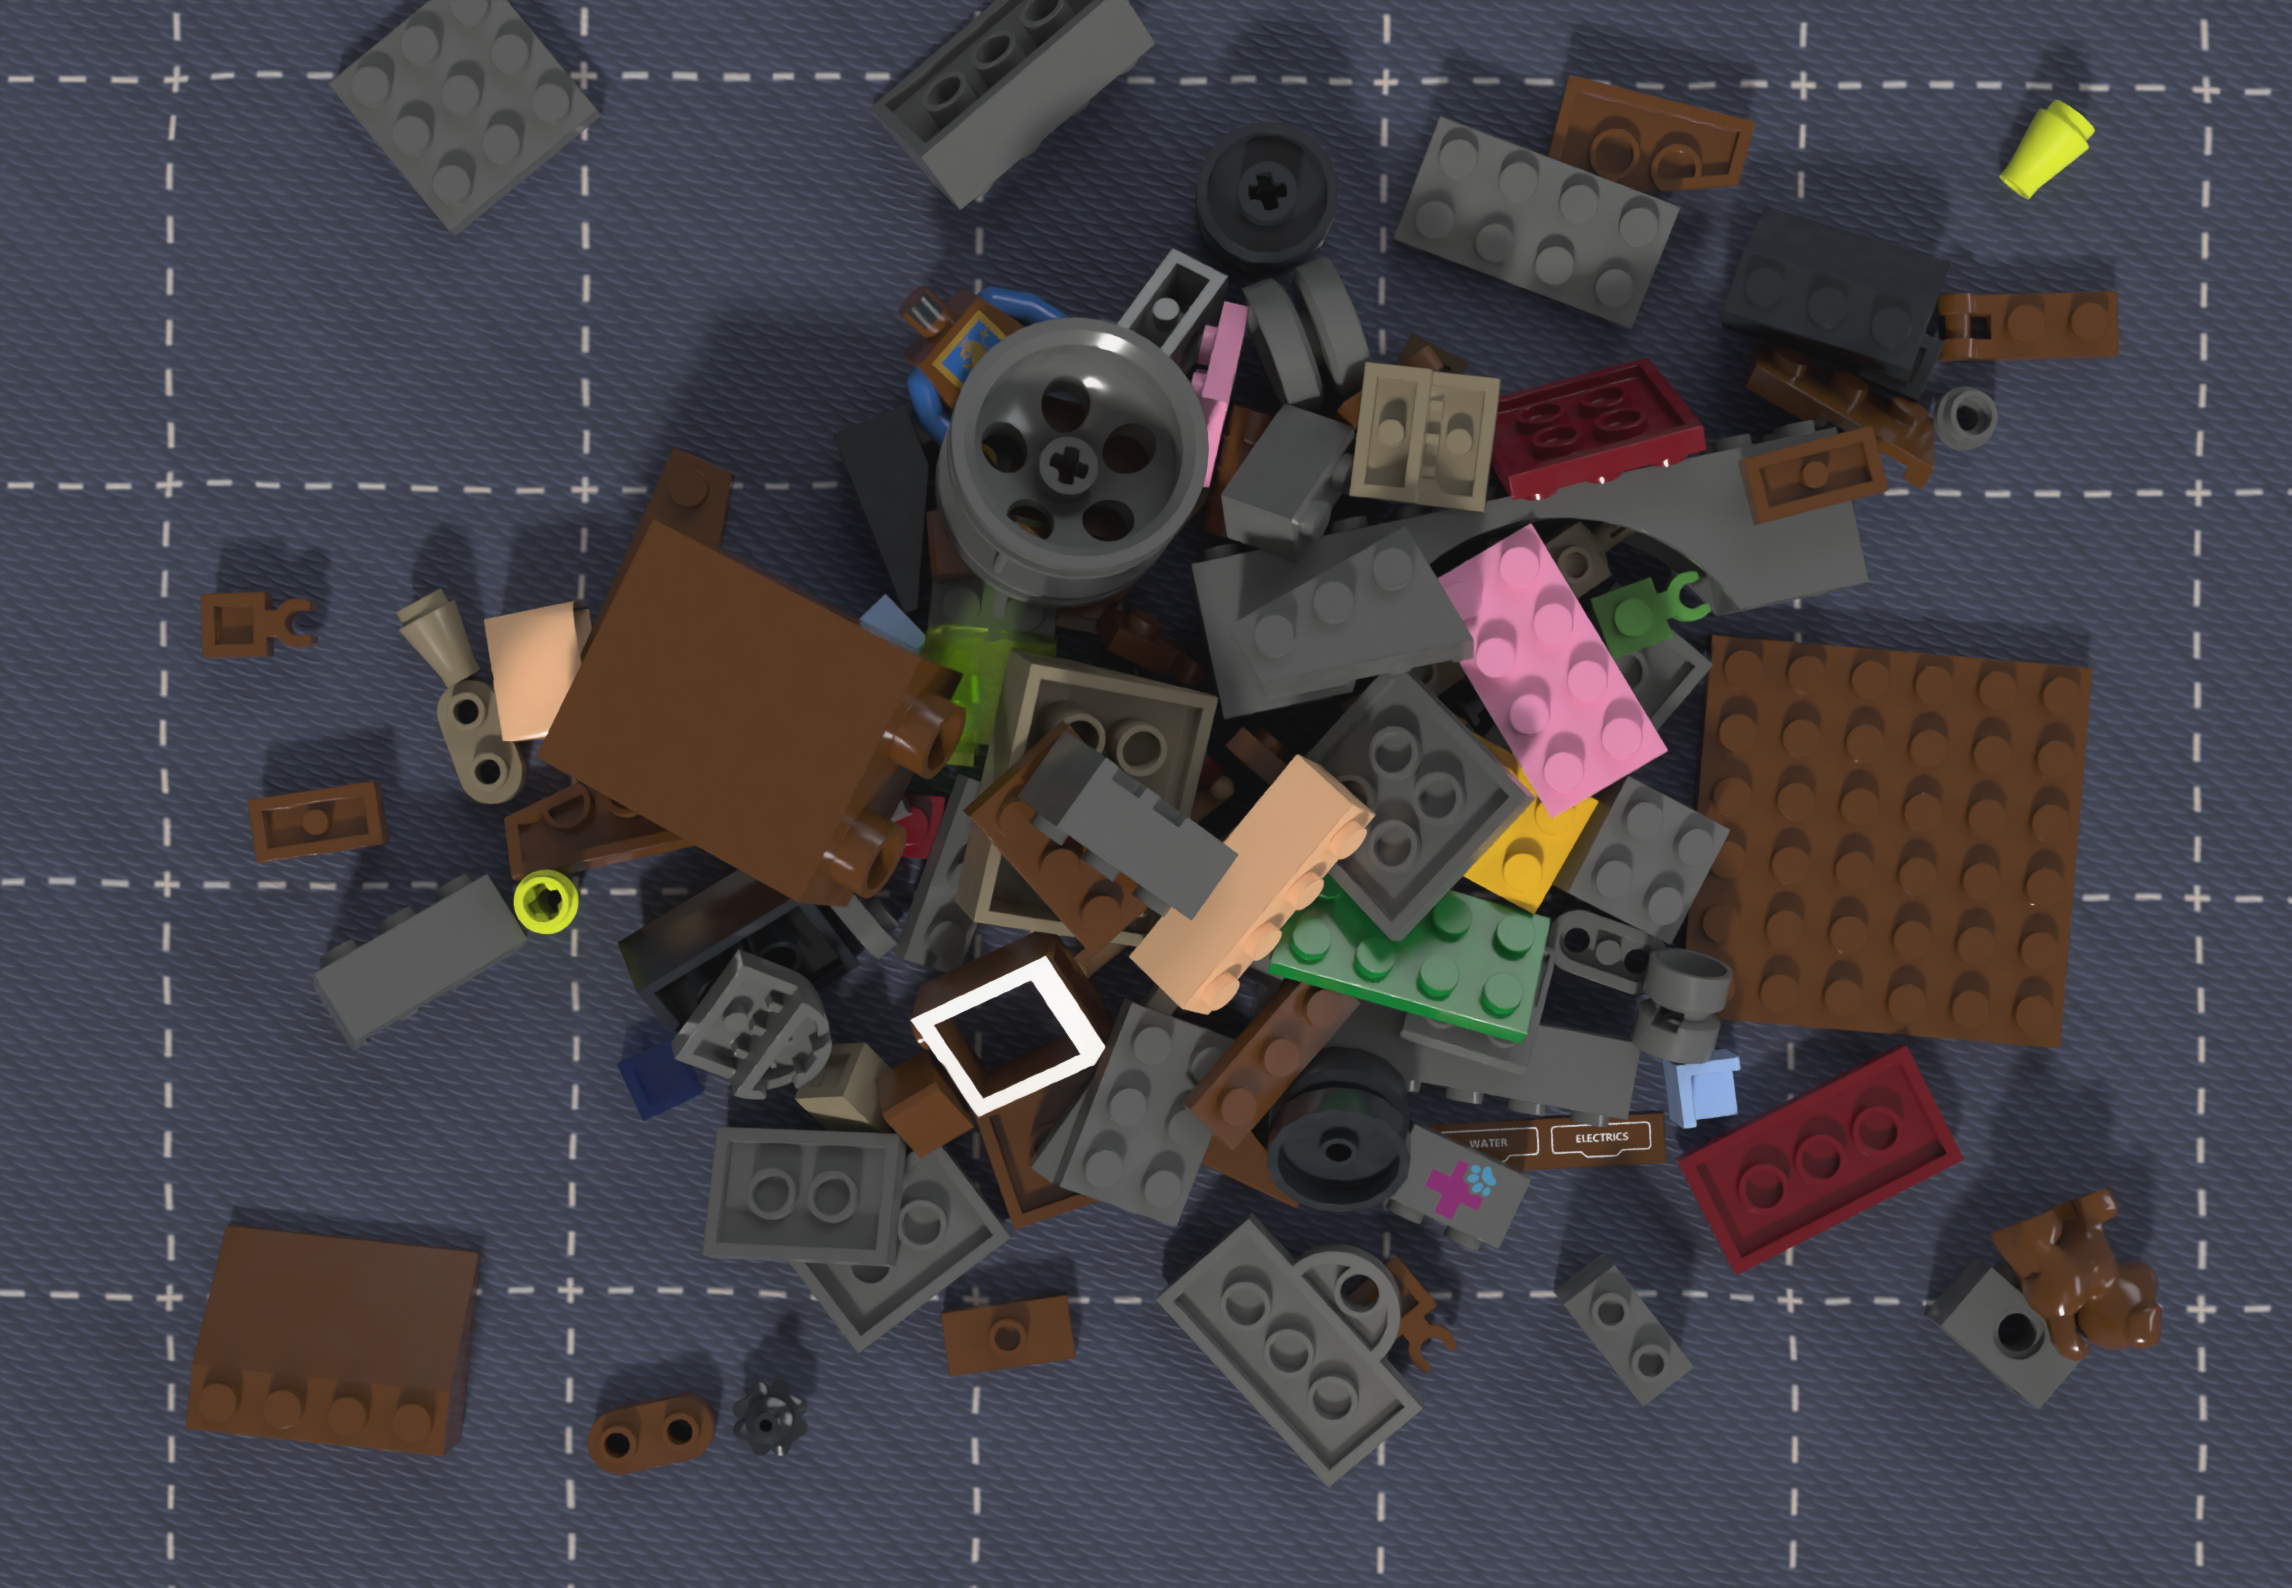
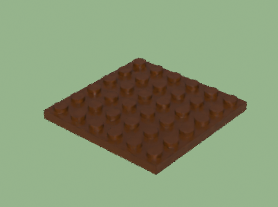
(1890, 838)

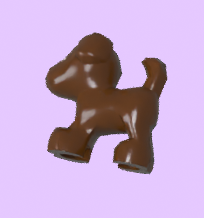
(2075, 1279)

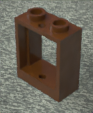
(1063, 986)

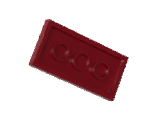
(1819, 1158)

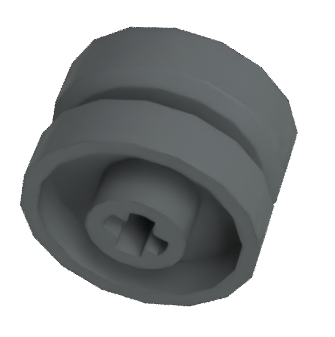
(1318, 335)

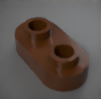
(650, 1433)

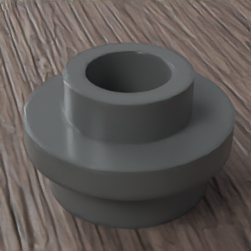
(1981, 417)

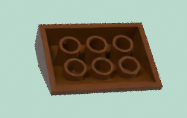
(336, 1341)

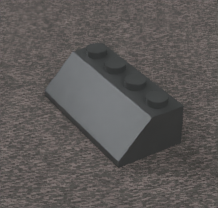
(1008, 86)

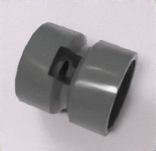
(1679, 1015)

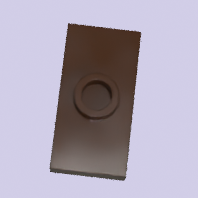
(1008, 1334)

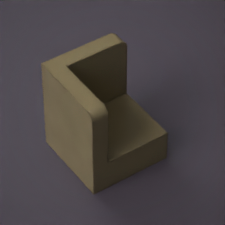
(846, 1091)

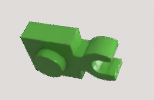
(1638, 615)

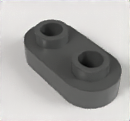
(870, 923)
(1604, 950)

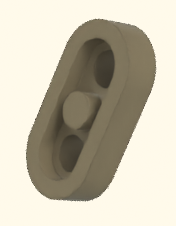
(479, 742)

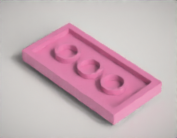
(1547, 674)

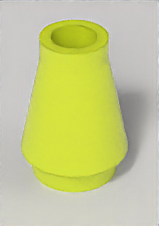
(2047, 147)
(532, 901)

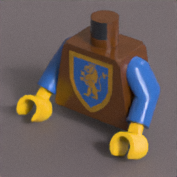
(954, 341)

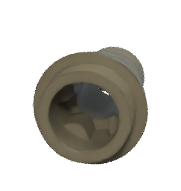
(439, 636)

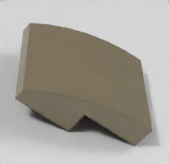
(1425, 437)

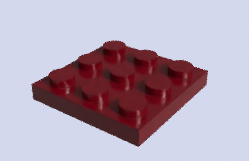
(1591, 430)

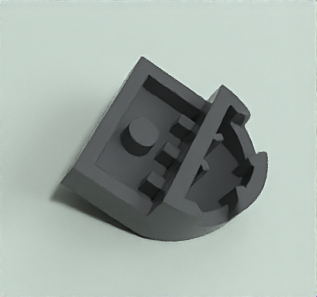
(757, 1028)

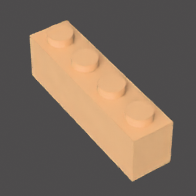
(1283, 855)

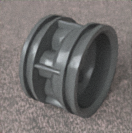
(1125, 391)

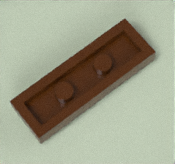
(1267, 1059)

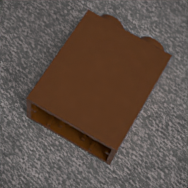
(755, 720)

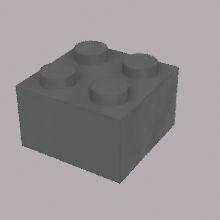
(1642, 857)

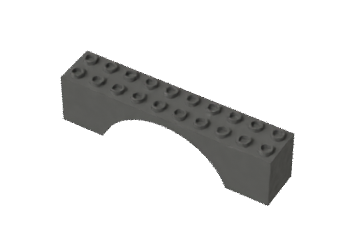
(1680, 516)

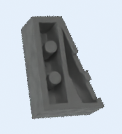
(1353, 623)
(1125, 828)
(416, 958)

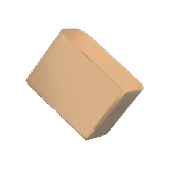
(534, 665)

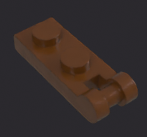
(2030, 326)

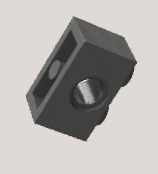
(1177, 306)
(1971, 1316)
(1623, 1329)

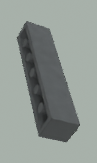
(1566, 1070)

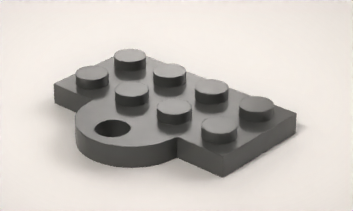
(1298, 1342)

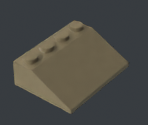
(1137, 723)

